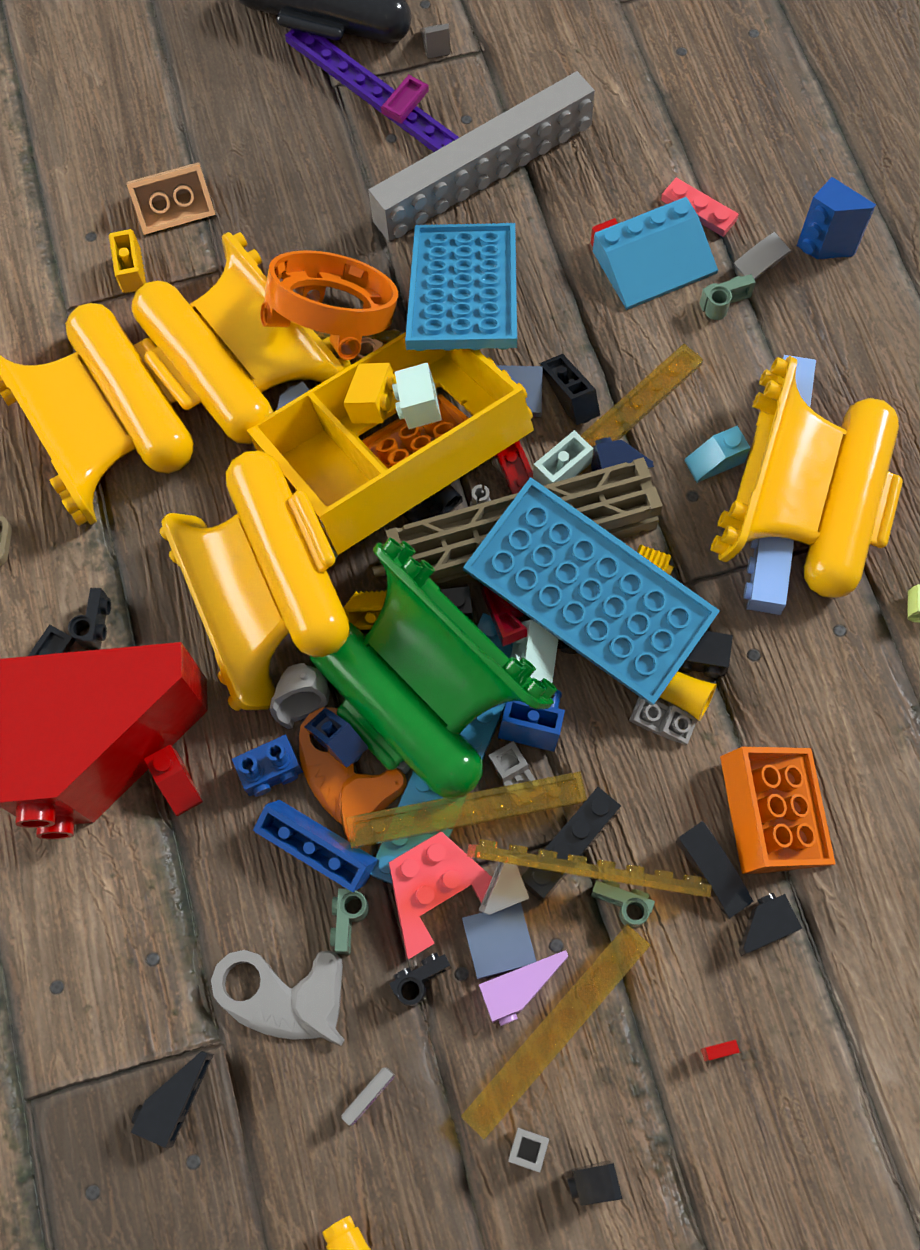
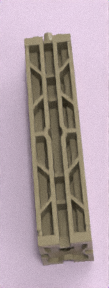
(613, 497)

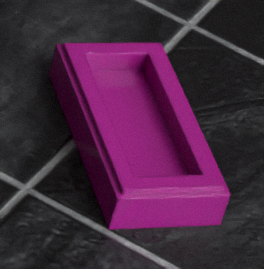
(404, 99)

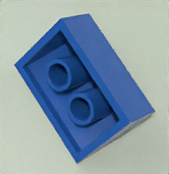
(835, 222)

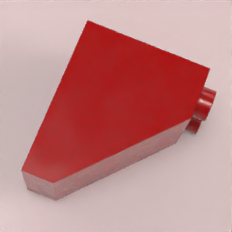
(84, 725)

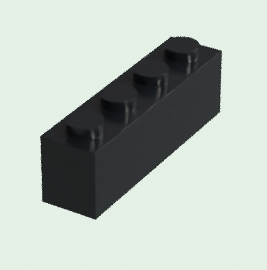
(573, 839)

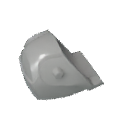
(298, 694)

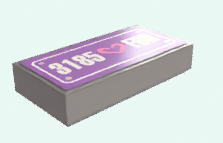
(368, 1096)

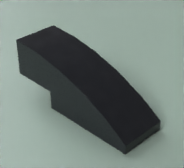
(715, 869)

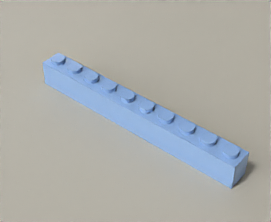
(773, 555)

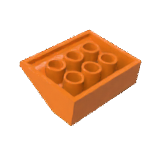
(398, 442)
(776, 809)

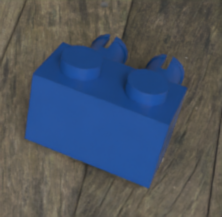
(532, 726)
(267, 766)

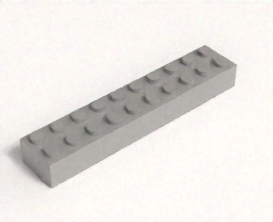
(482, 156)

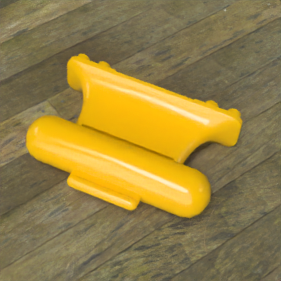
(221, 351)
(97, 408)
(816, 483)
(259, 578)

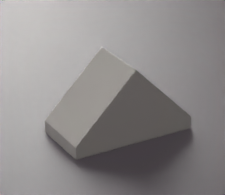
(436, 40)
(504, 889)

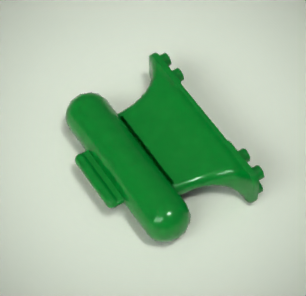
(425, 678)

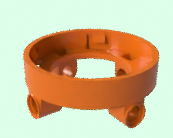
(315, 272)

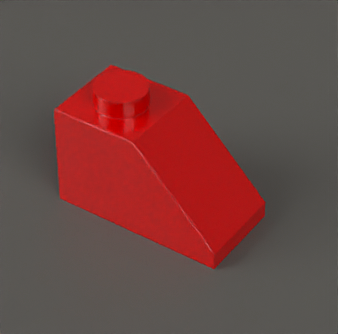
(173, 780)

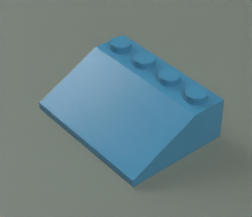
(655, 253)

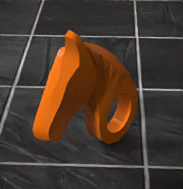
(340, 788)

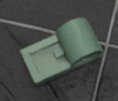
(725, 293)
(611, 893)
(341, 935)

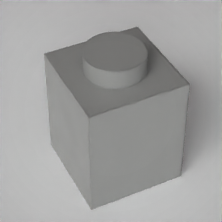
(528, 1149)

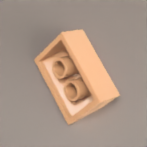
(171, 198)

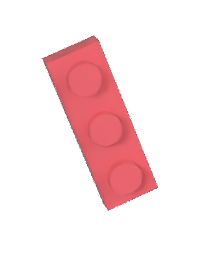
(710, 212)

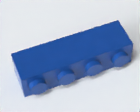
(315, 845)

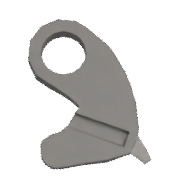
(277, 1010)

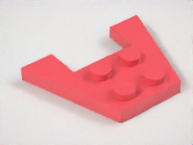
(426, 879)

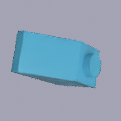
(718, 454)

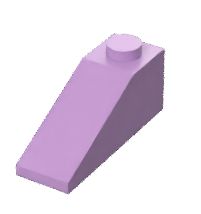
(513, 991)

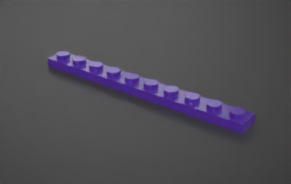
(367, 87)

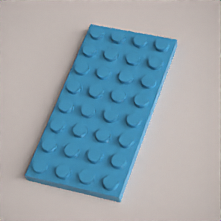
(463, 287)
(591, 591)

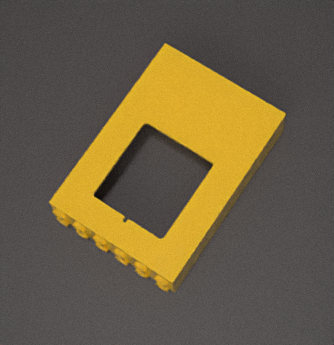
(346, 480)

